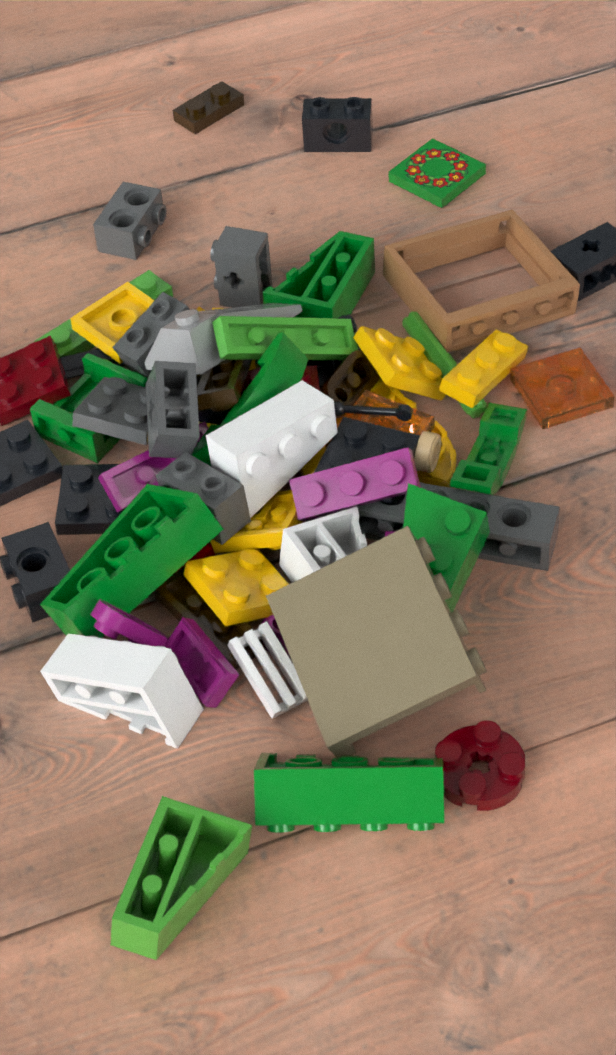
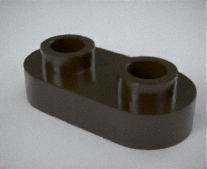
(348, 385)

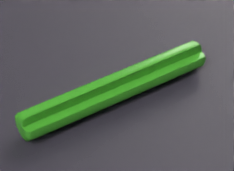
(436, 354)

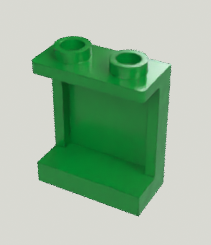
(56, 420)

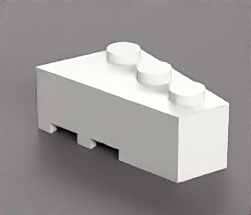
(273, 441)
(320, 543)
(125, 681)

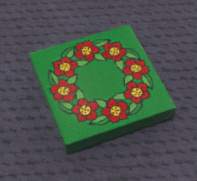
(437, 173)

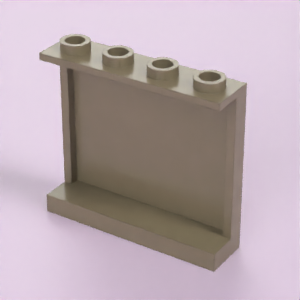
(374, 639)

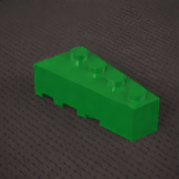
(132, 557)

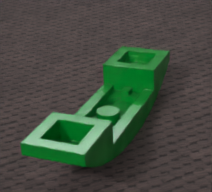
(281, 368)
(492, 451)

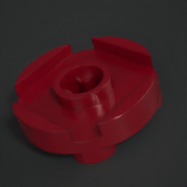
(486, 744)

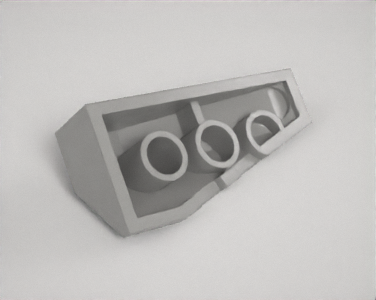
(192, 334)

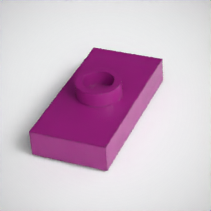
(201, 662)

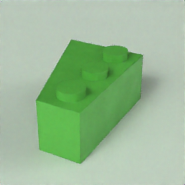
(175, 874)

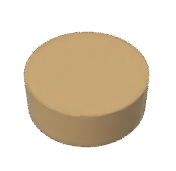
(427, 452)

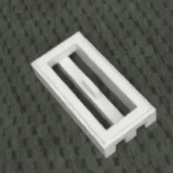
(283, 661)

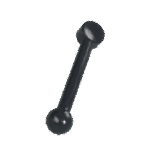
(403, 412)

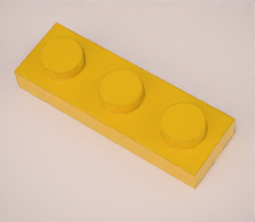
(483, 368)

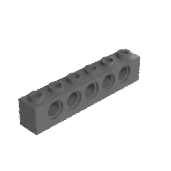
(519, 529)

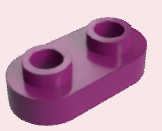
(115, 621)

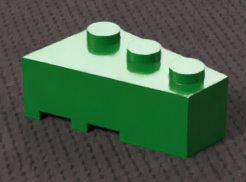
(330, 280)
(452, 532)

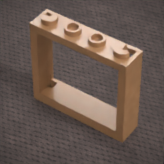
(459, 329)

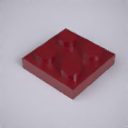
(30, 376)

